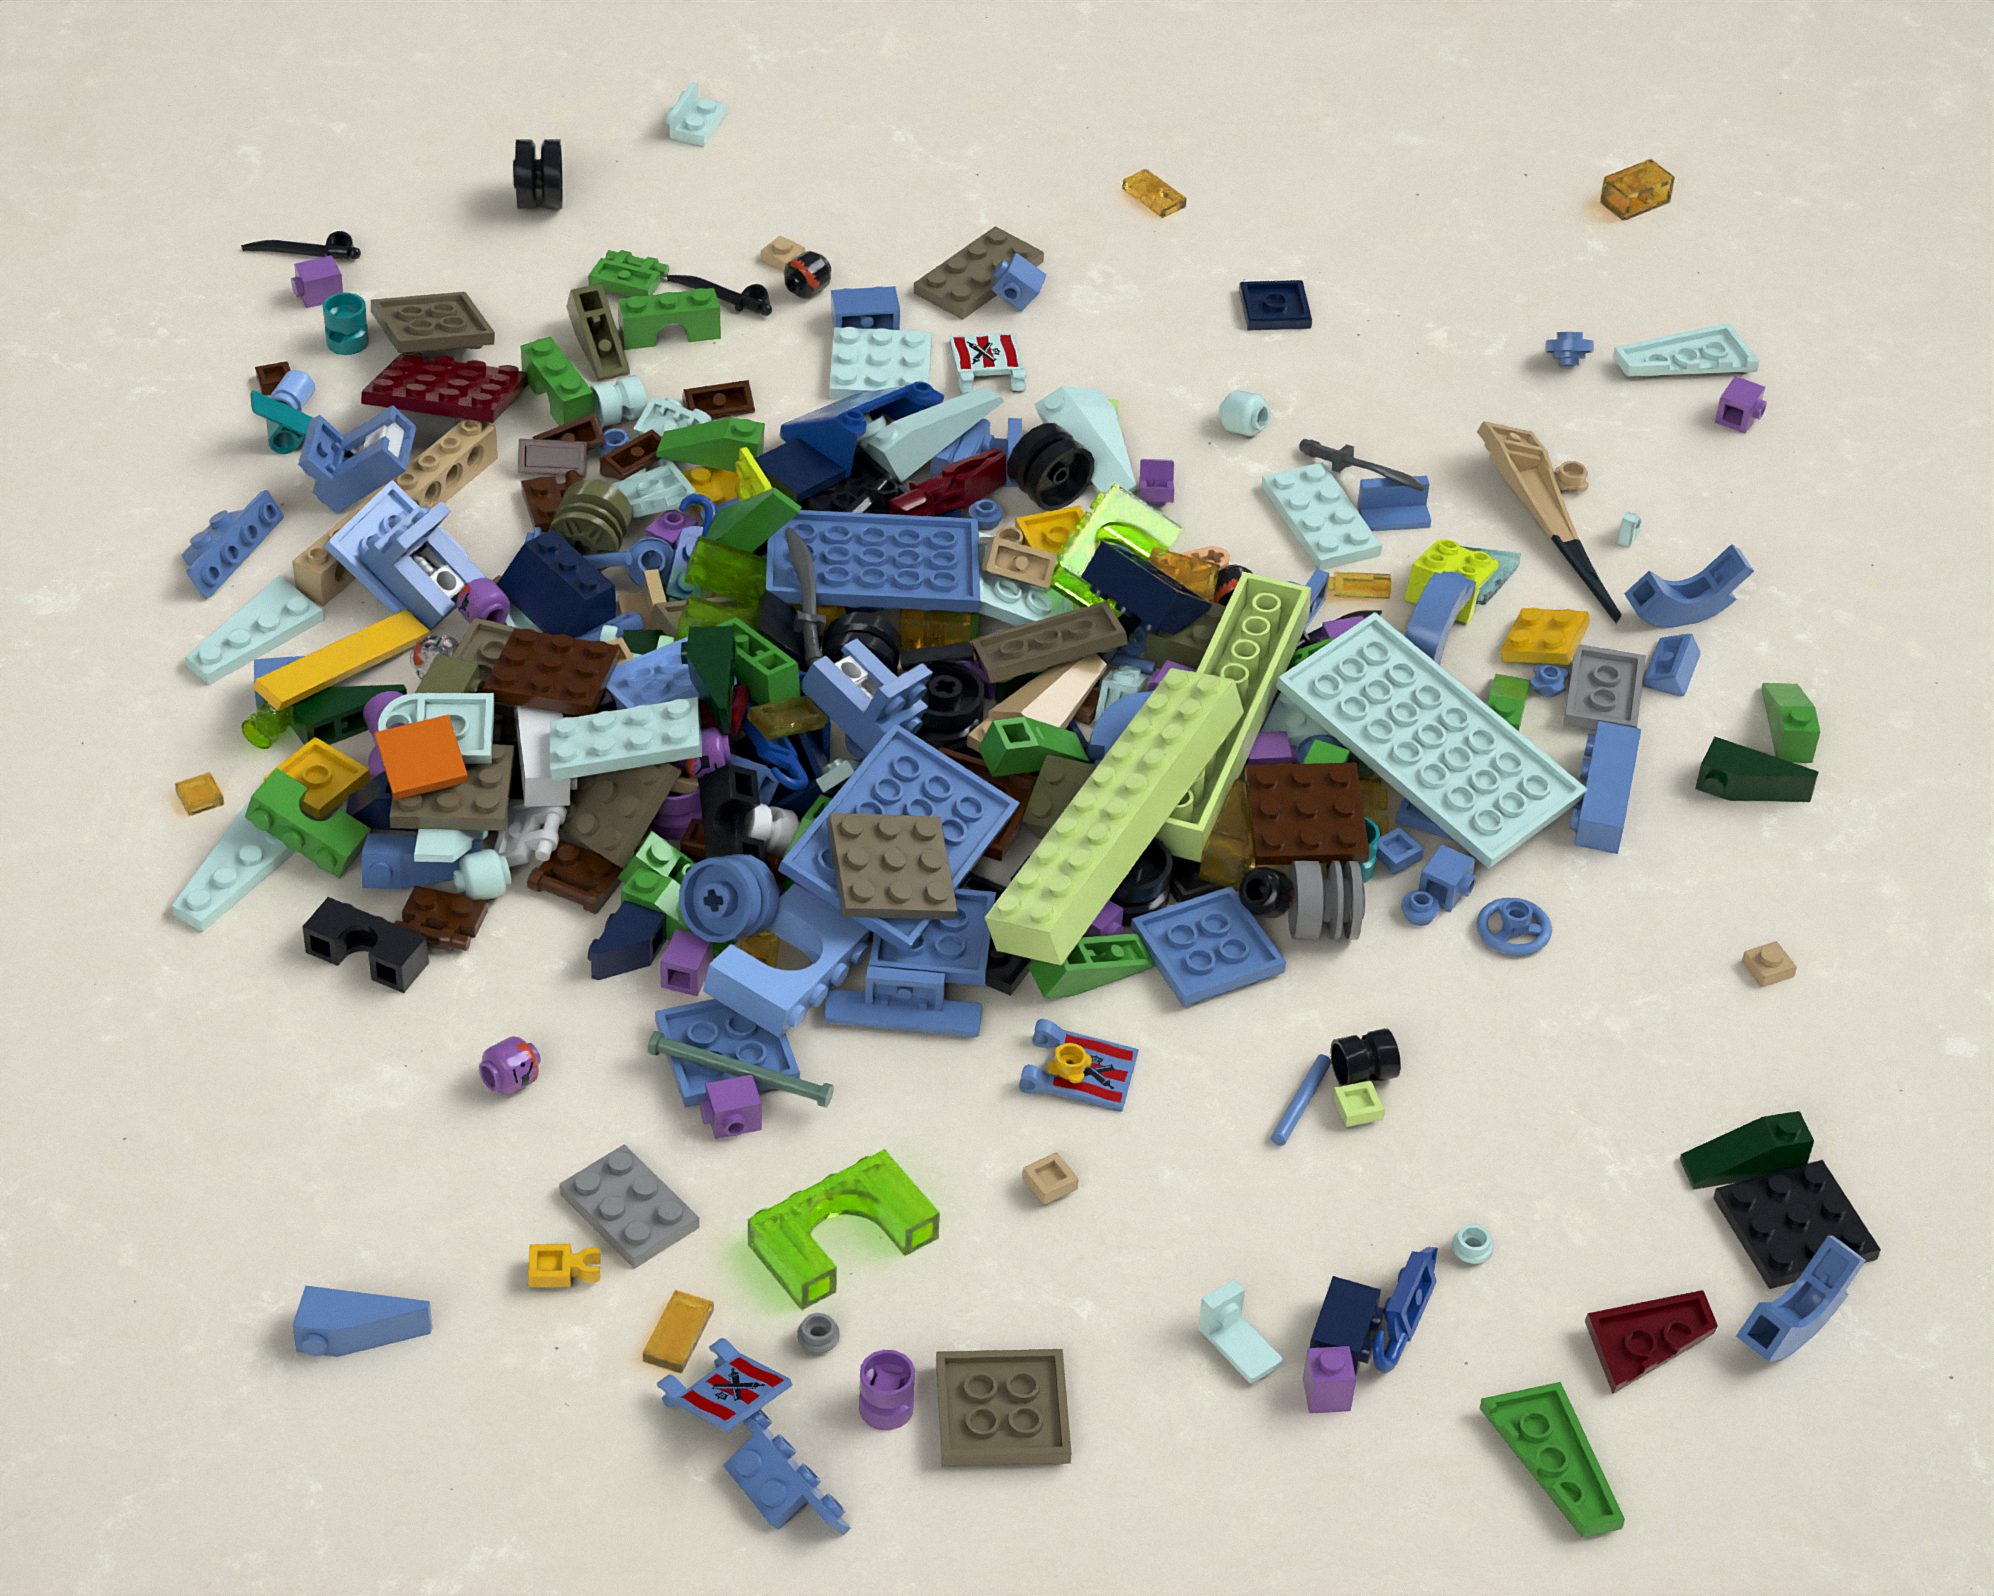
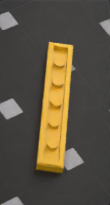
(340, 660)

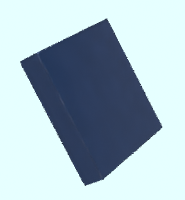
(1275, 305)
(799, 470)

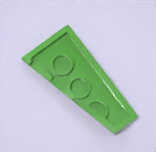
(1555, 1450)

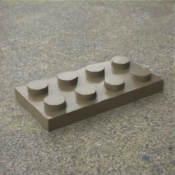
(966, 278)
(1049, 642)

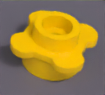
(1070, 1062)

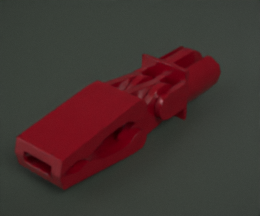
(955, 487)

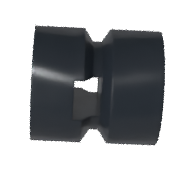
(1370, 1057)

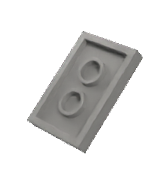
(1604, 687)
(629, 1206)

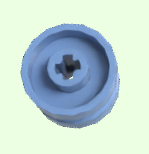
(728, 898)

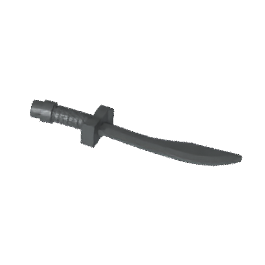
(1345, 458)
(808, 621)

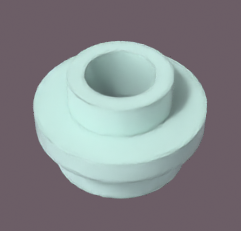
(1472, 1236)

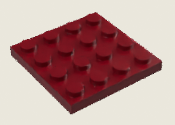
(446, 387)

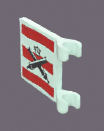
(987, 357)

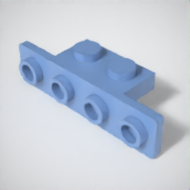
(229, 541)
(903, 1002)
(776, 1481)

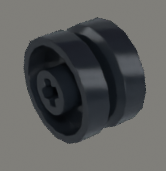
(536, 174)
(1050, 466)
(870, 630)
(953, 704)
(1146, 884)

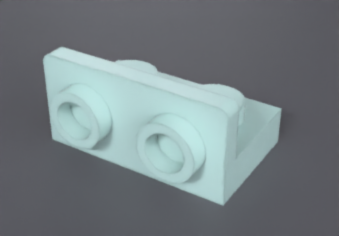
(694, 118)
(668, 415)

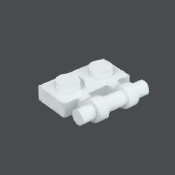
(523, 832)

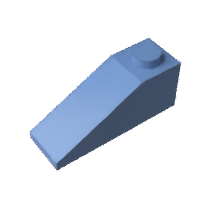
(390, 863)
(350, 1321)

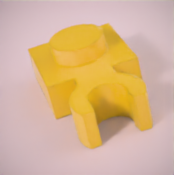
(555, 1265)

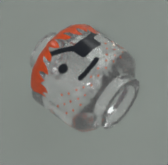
(427, 649)

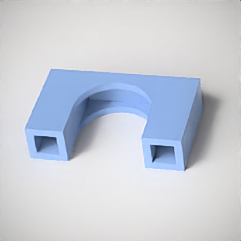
(782, 997)

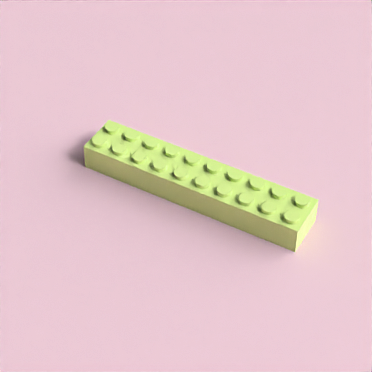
(1254, 649)
(1114, 816)

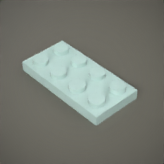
(1321, 516)
(625, 738)

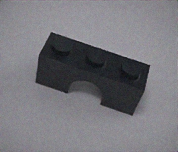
(725, 802)
(341, 929)

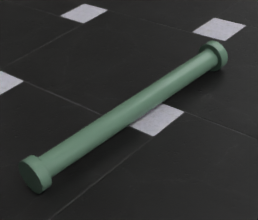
(738, 1068)

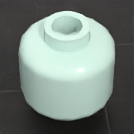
(1244, 413)
(482, 875)

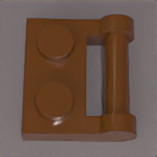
(577, 876)

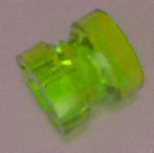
(263, 727)

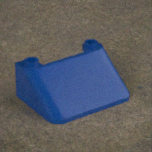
(836, 426)

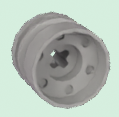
(1327, 900)

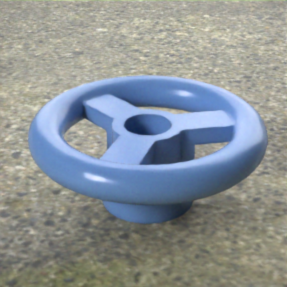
(1516, 919)

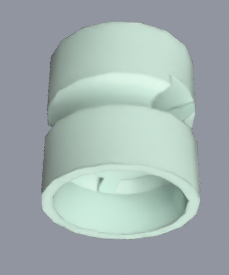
(620, 400)

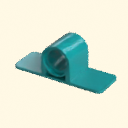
(284, 424)

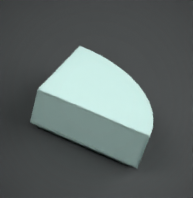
(1629, 529)

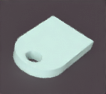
(469, 713)

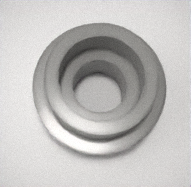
(818, 1325)

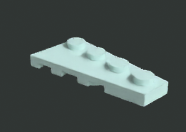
(1692, 352)
(257, 628)
(229, 872)

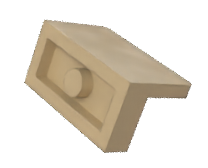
(1018, 562)
(644, 601)

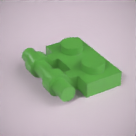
(628, 274)

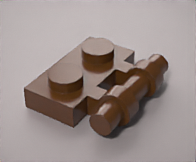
(544, 496)
(443, 917)

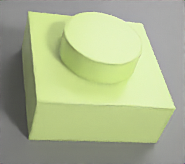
(1358, 1103)

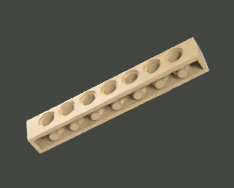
(427, 480)

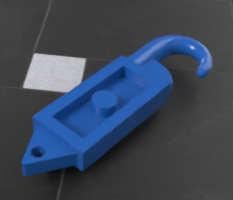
(675, 587)
(777, 752)
(1405, 1307)

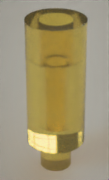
(1360, 585)

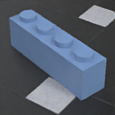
(1608, 785)

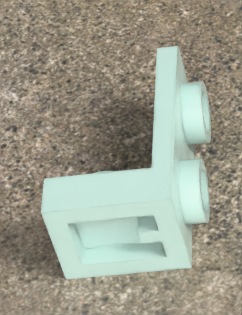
(1119, 684)
(1233, 1336)

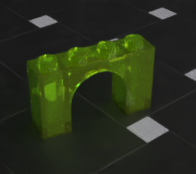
(1118, 520)
(726, 572)
(868, 1189)

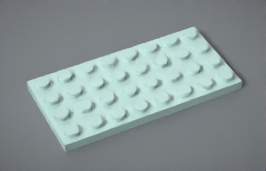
(1431, 739)

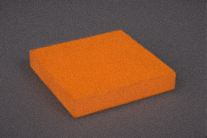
(421, 757)

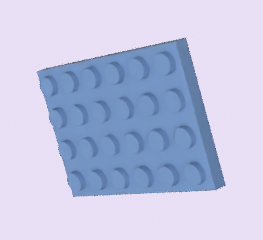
(881, 561)
(912, 780)

